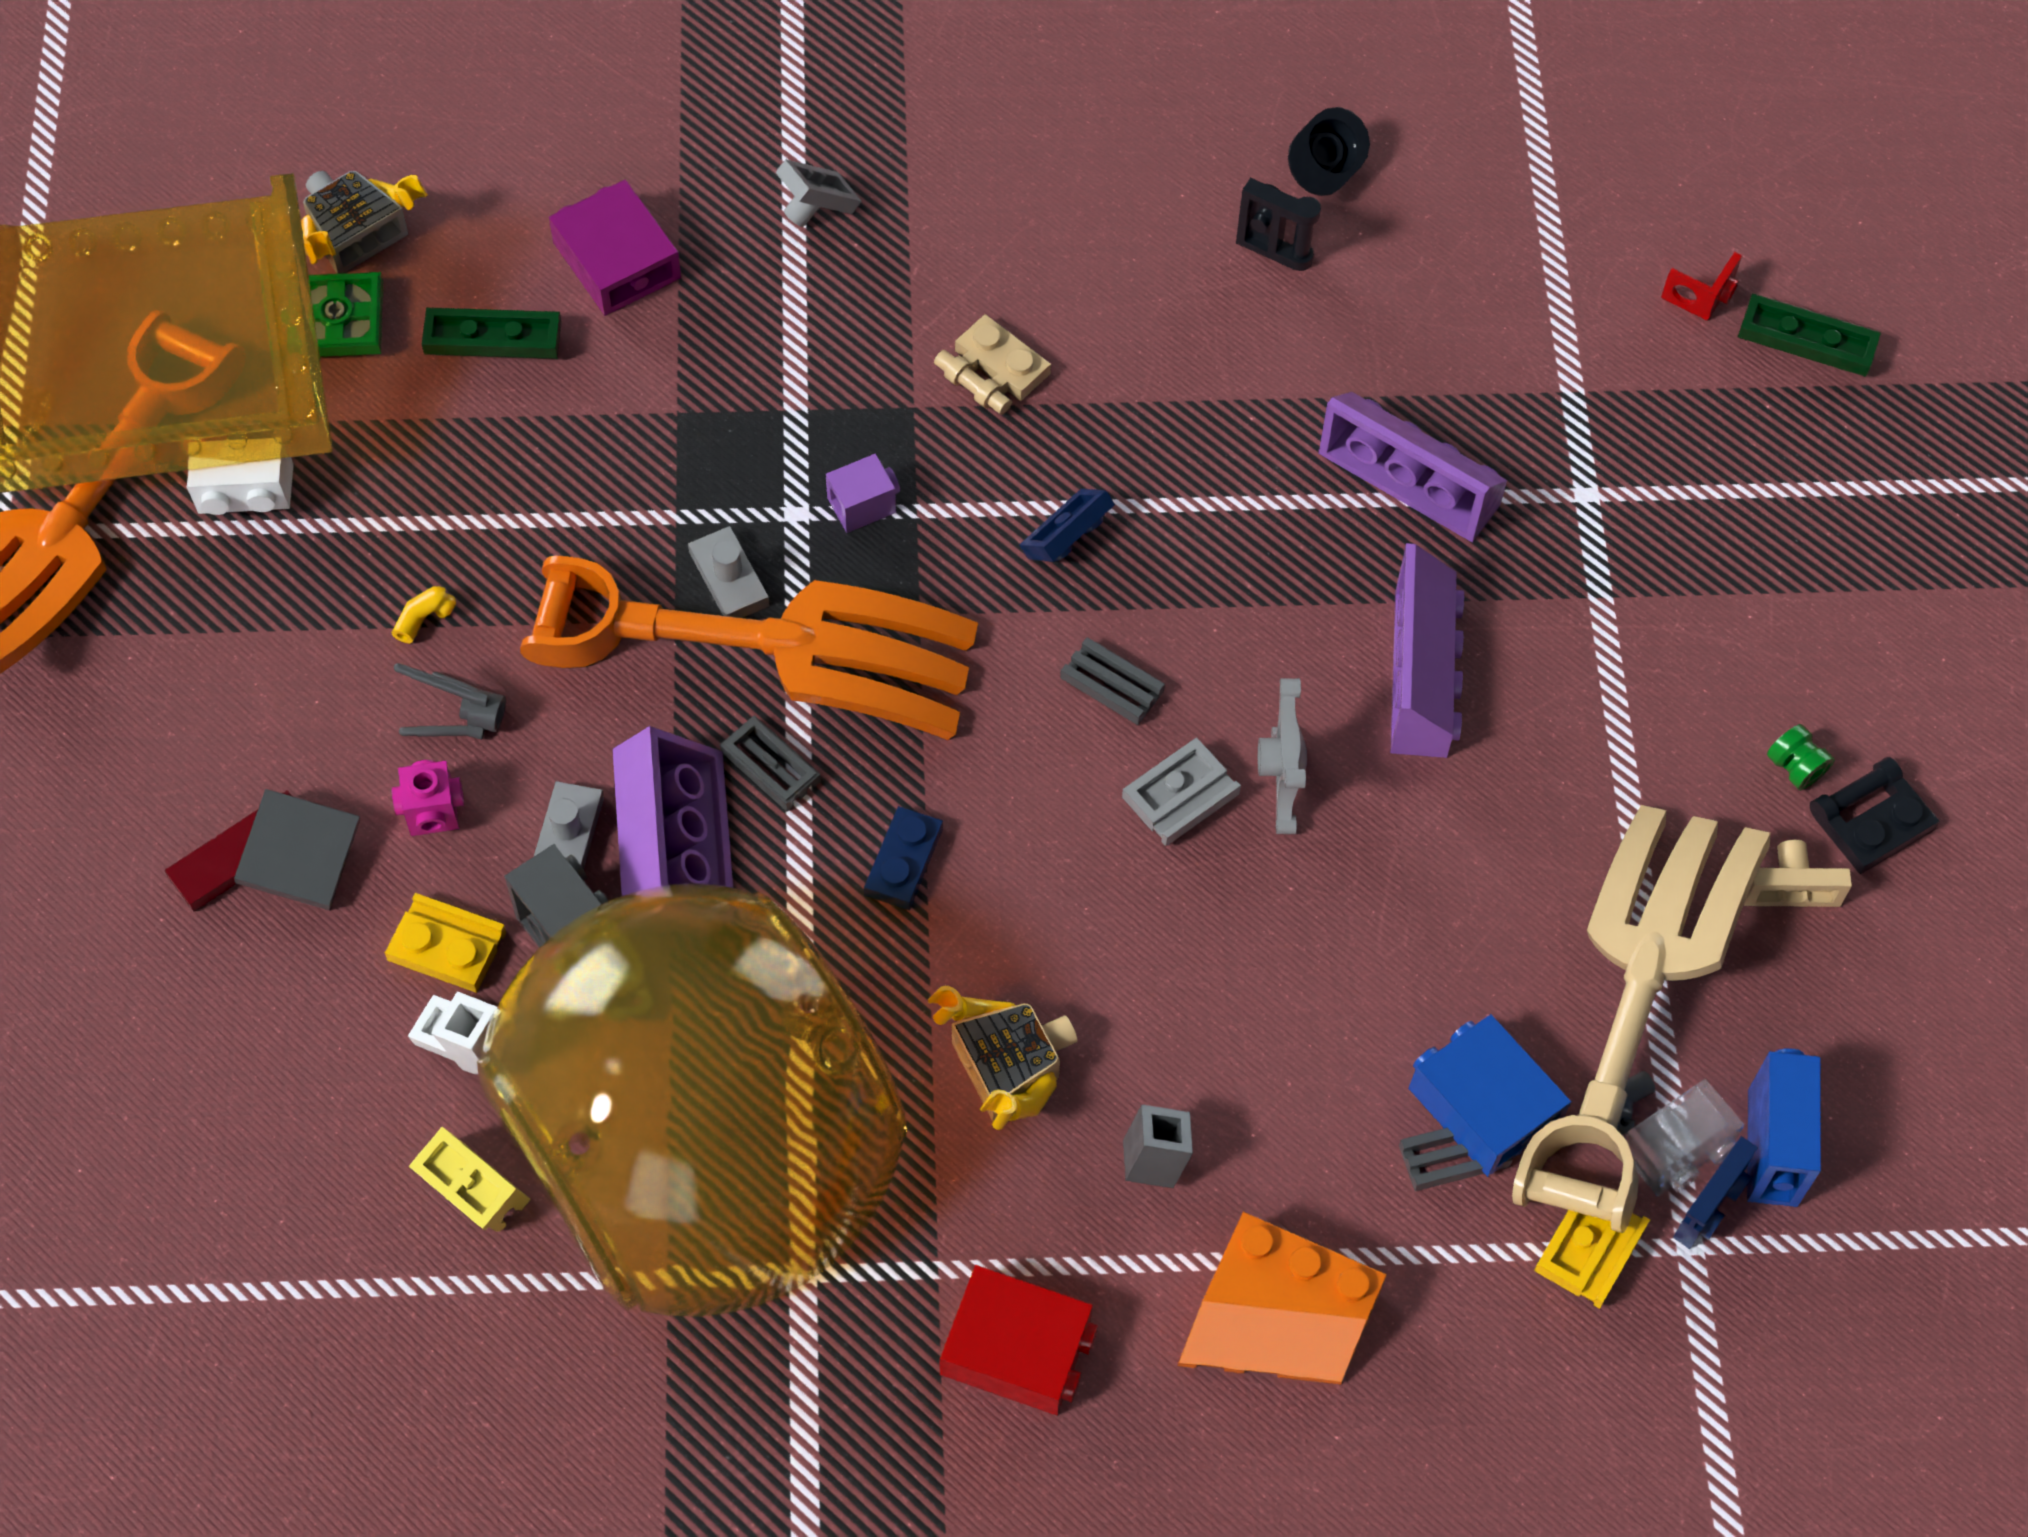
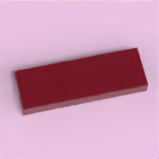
(213, 865)

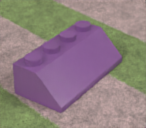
(1410, 465)
(1425, 656)
(670, 812)

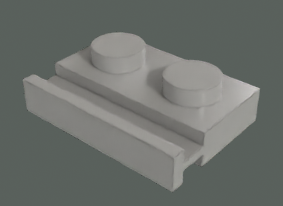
(1181, 791)

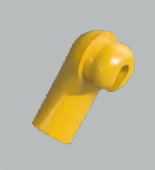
(418, 608)

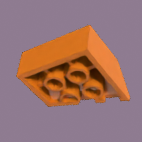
(1282, 1307)

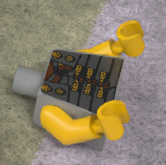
(355, 216)

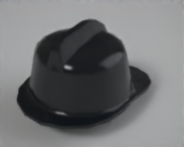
(1328, 151)

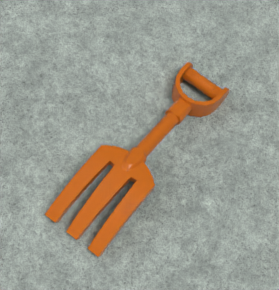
(46, 543)
(794, 639)

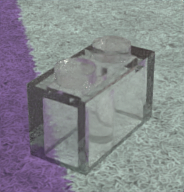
(1683, 1138)

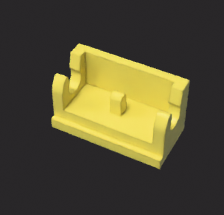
(468, 1180)

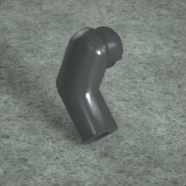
(1637, 1088)

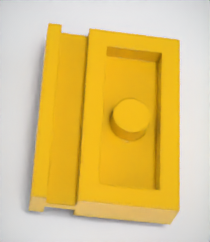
(445, 942)
(1589, 1255)

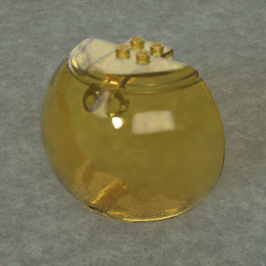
(715, 1112)

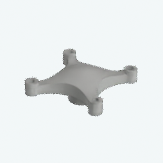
(1285, 756)

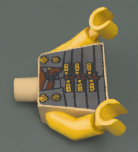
(1005, 1052)

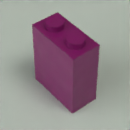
(615, 247)

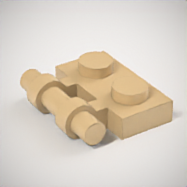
(999, 356)

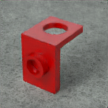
(1707, 296)

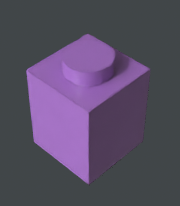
(862, 492)

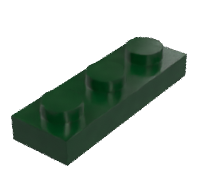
(491, 333)
(1809, 335)

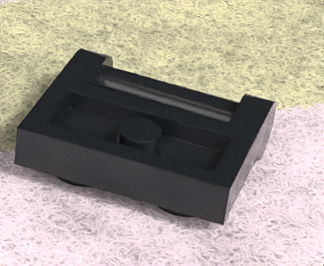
(1264, 222)
(1882, 828)

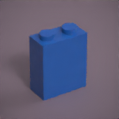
(1487, 1092)
(1785, 1127)

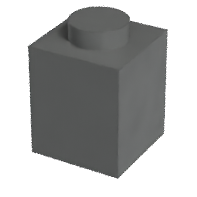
(1157, 1146)

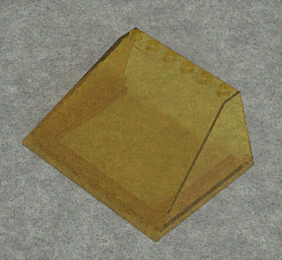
(158, 343)

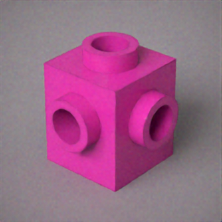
(428, 797)

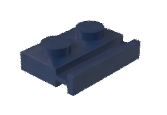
(1728, 1182)

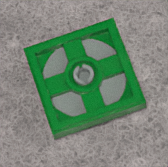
(348, 313)

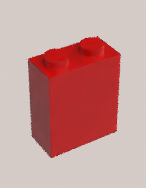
(1018, 1340)

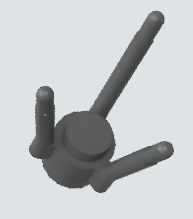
(479, 707)

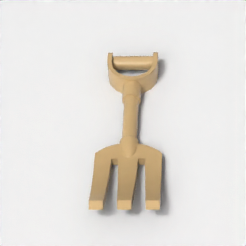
(1649, 956)

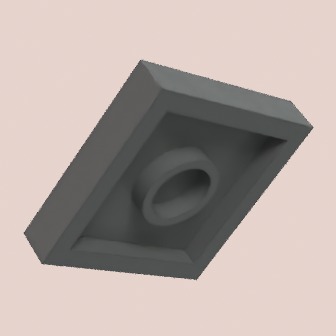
(297, 849)

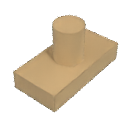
(1797, 883)

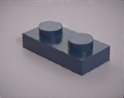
(1073, 519)
(903, 858)

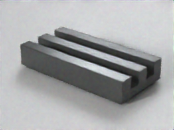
(1123, 668)
(796, 788)
(1441, 1176)

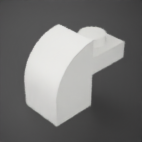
(454, 1029)

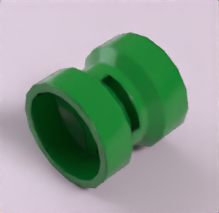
(1800, 757)

